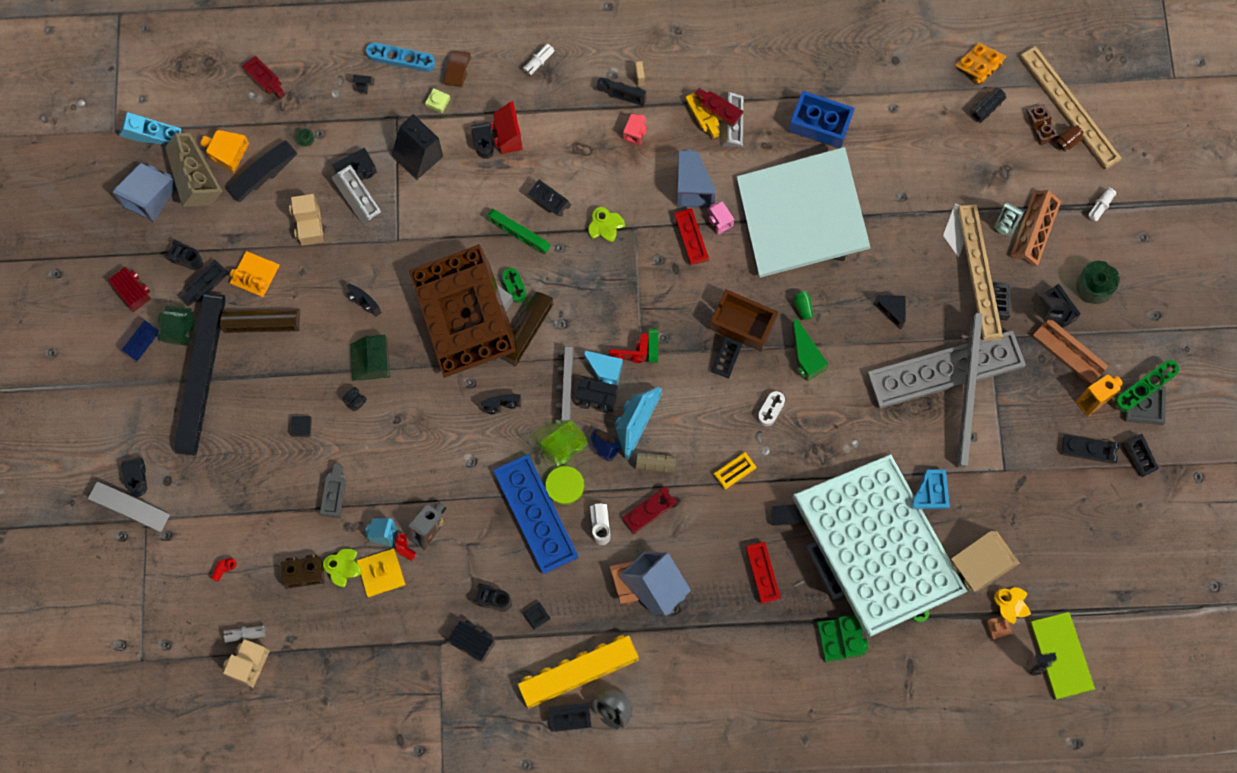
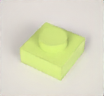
(437, 100)

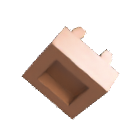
(998, 628)

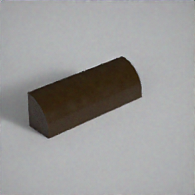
(260, 320)
(528, 325)

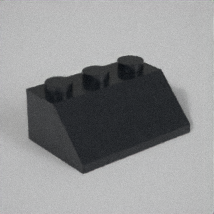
(824, 571)

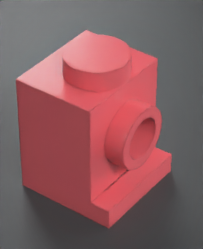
(635, 129)

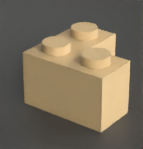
(308, 219)
(247, 664)

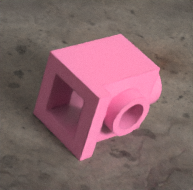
(721, 217)

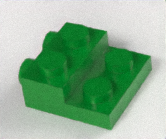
(842, 639)

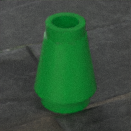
(804, 305)

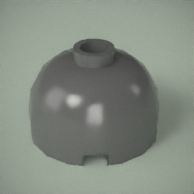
(614, 707)

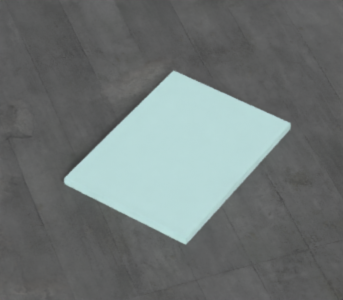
(879, 545)

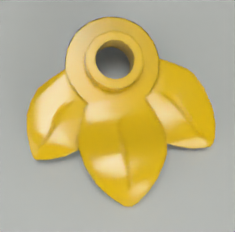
(1014, 604)

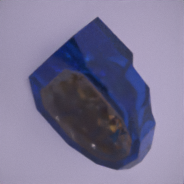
(605, 445)

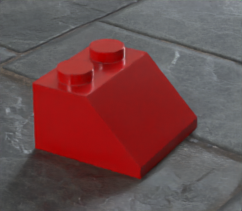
(507, 129)

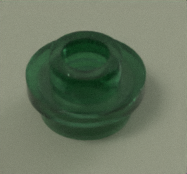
(305, 133)

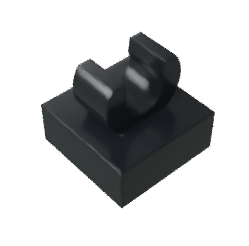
(363, 82)

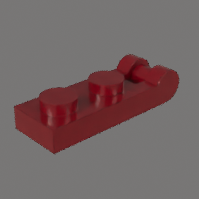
(649, 510)

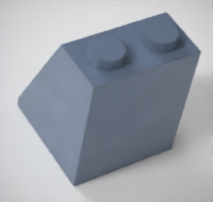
(694, 182)
(145, 191)
(656, 582)

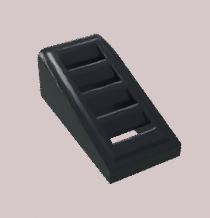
(1003, 315)
(731, 342)
(1131, 452)

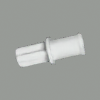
(538, 59)
(1102, 204)

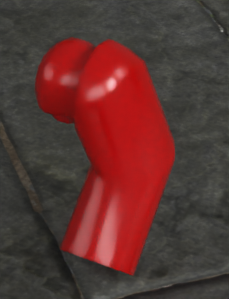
(402, 547)
(221, 567)

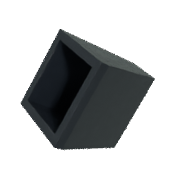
(416, 147)

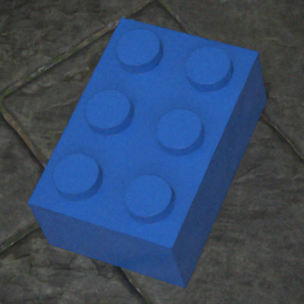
(821, 119)

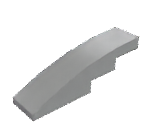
(128, 507)

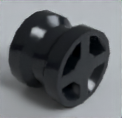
(354, 399)

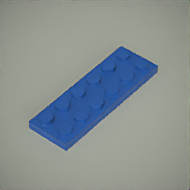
(535, 514)

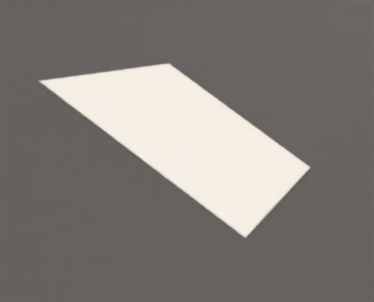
(953, 232)

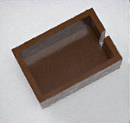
(743, 320)

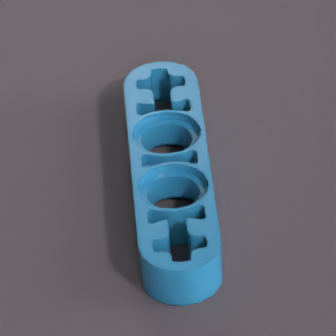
(400, 58)

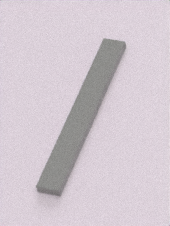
(969, 390)

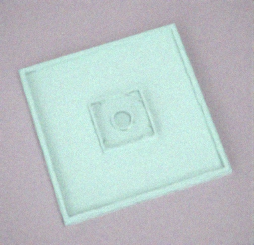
(803, 212)

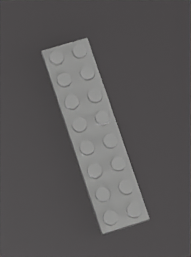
(943, 370)

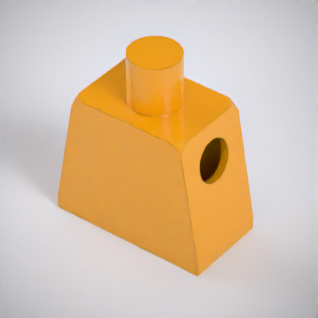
(225, 148)
(1099, 394)

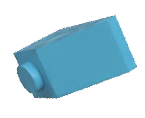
(604, 367)
(382, 531)

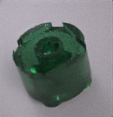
(1097, 282)
(175, 325)

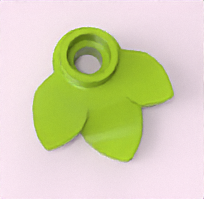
(607, 226)
(345, 566)

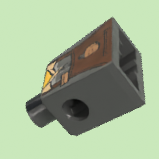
(426, 525)

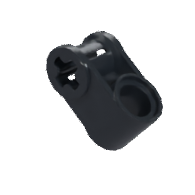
(482, 137)
(181, 254)
(134, 473)
(488, 597)

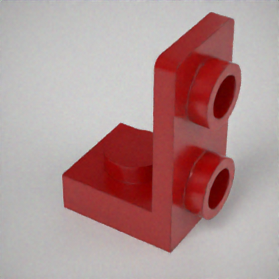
(637, 356)

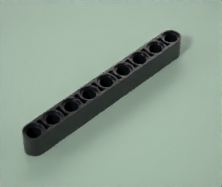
(200, 375)

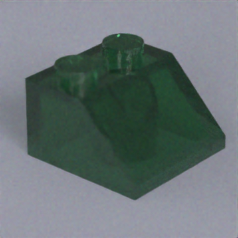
(370, 358)

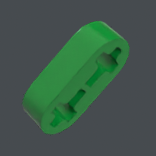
(518, 284)
(653, 345)

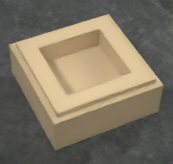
(639, 73)

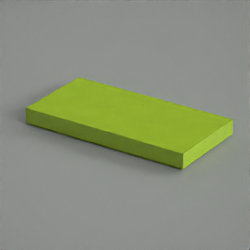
(1070, 672)

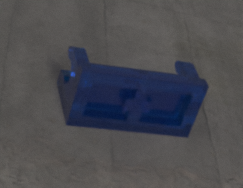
(140, 341)

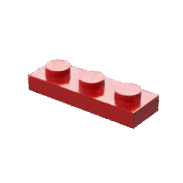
(691, 236)
(763, 573)

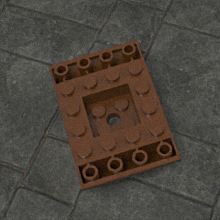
(443, 293)

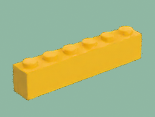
(578, 672)

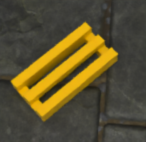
(721, 480)

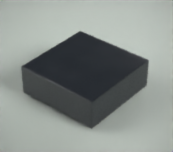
(301, 426)
(537, 616)

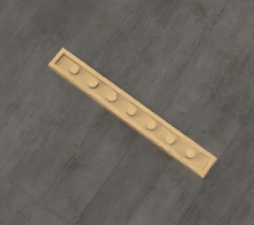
(1070, 107)
(980, 272)

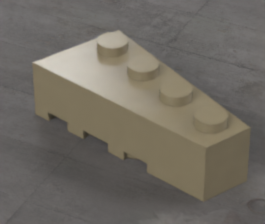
(191, 172)

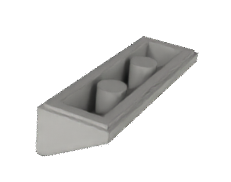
(730, 135)
(356, 194)

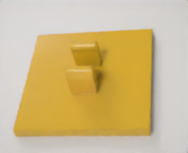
(381, 573)

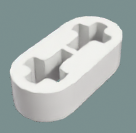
(774, 410)

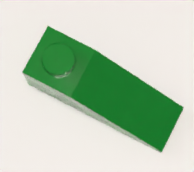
(808, 357)

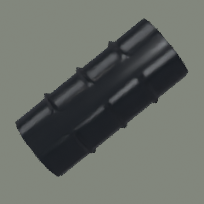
(988, 104)

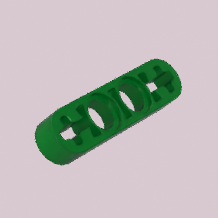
(518, 231)
(1147, 385)

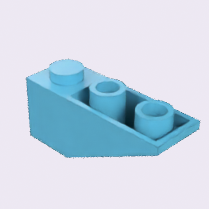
(146, 130)

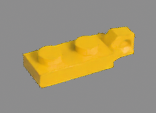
(706, 120)

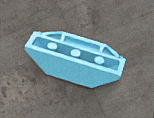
(635, 418)

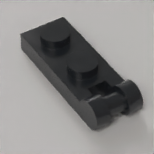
(1089, 449)

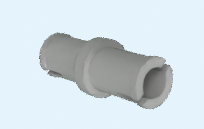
(244, 633)

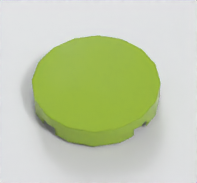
(565, 485)

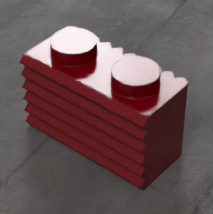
(129, 289)

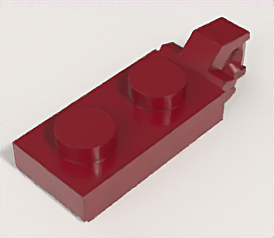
(263, 76)
(719, 107)

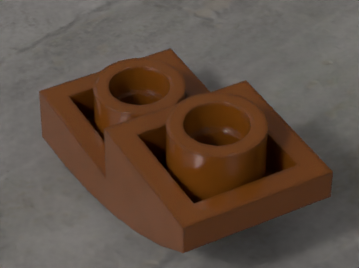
(456, 68)
(1041, 123)

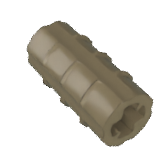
(656, 463)

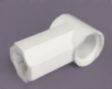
(600, 522)

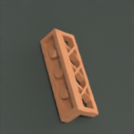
(1033, 224)
(1070, 351)

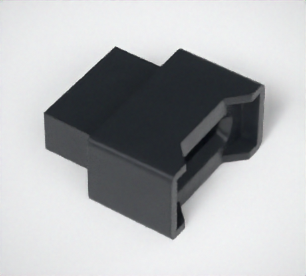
(1052, 308)

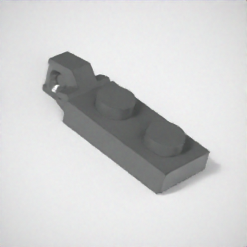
(333, 493)

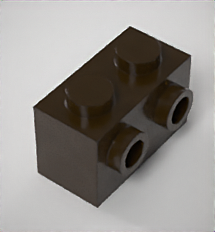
(302, 572)

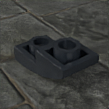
(361, 297)
(495, 403)
(786, 515)

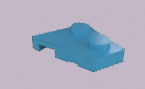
(932, 491)

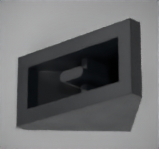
(893, 307)

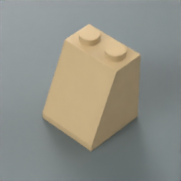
(984, 561)

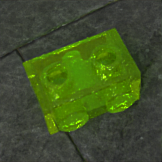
(564, 443)

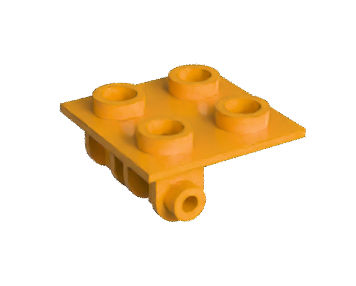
(981, 62)
(254, 274)

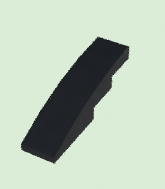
(261, 170)

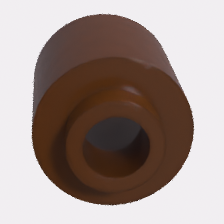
(1069, 137)

